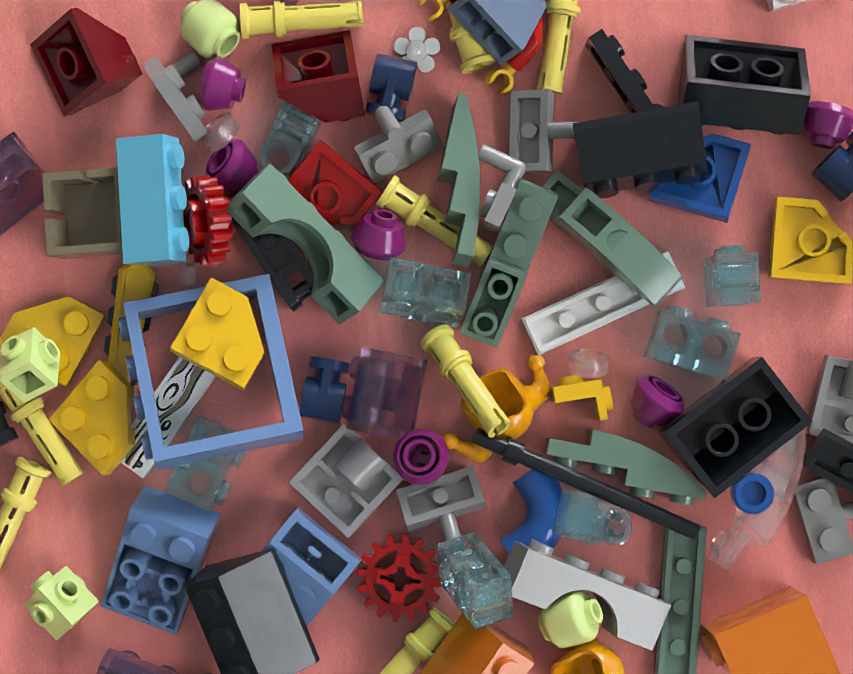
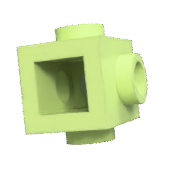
(29, 364)
(59, 601)

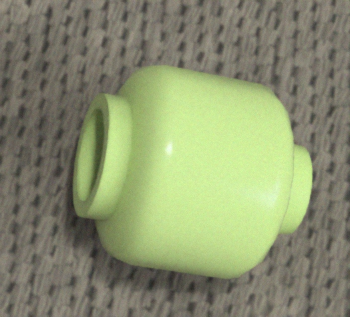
(210, 28)
(571, 619)

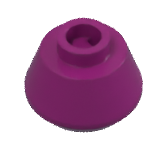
(220, 85)
(827, 123)
(232, 165)
(379, 235)
(656, 402)
(409, 454)

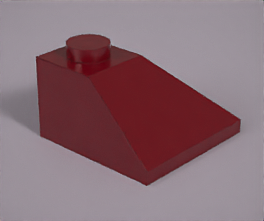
(84, 61)
(319, 76)

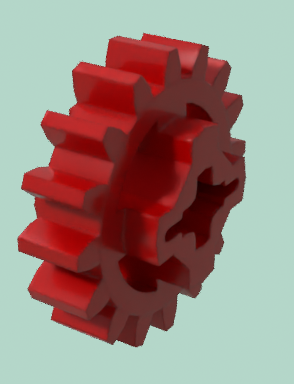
(207, 220)
(380, 575)

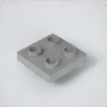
(833, 399)
(346, 480)

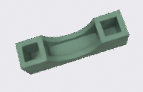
(340, 274)

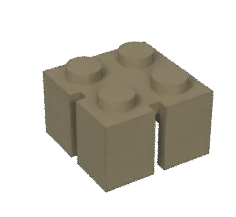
(91, 212)

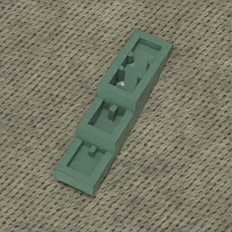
(462, 170)

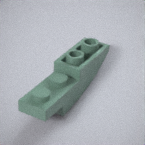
(612, 240)
(509, 263)
(642, 467)

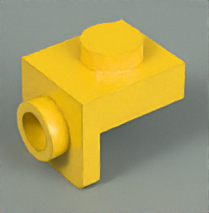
(574, 388)

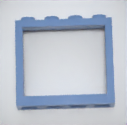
(222, 445)

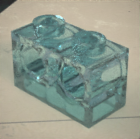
(732, 277)
(424, 292)
(690, 353)
(216, 468)
(475, 580)

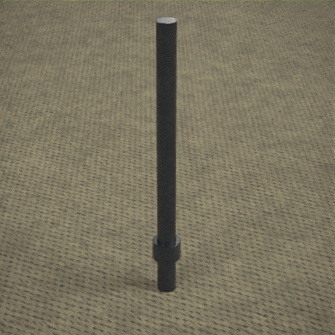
(513, 452)

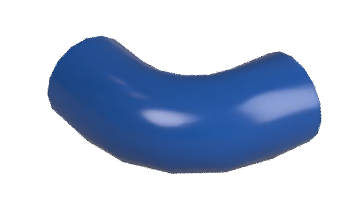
(541, 501)

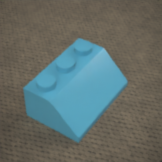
(152, 200)

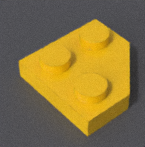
(808, 244)
(67, 324)
(221, 335)
(99, 417)

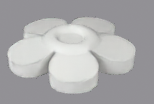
(417, 49)

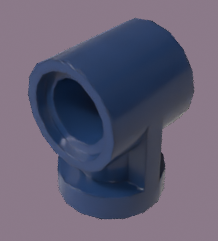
(391, 82)
(837, 170)
(324, 394)

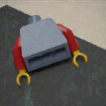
(504, 28)

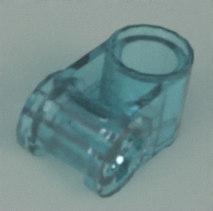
(291, 133)
(591, 520)

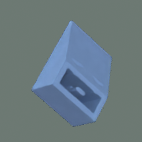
(157, 556)
(312, 561)

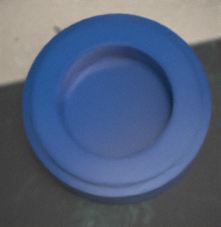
(752, 493)

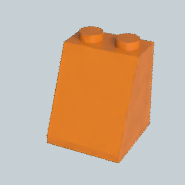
(770, 638)
(478, 652)

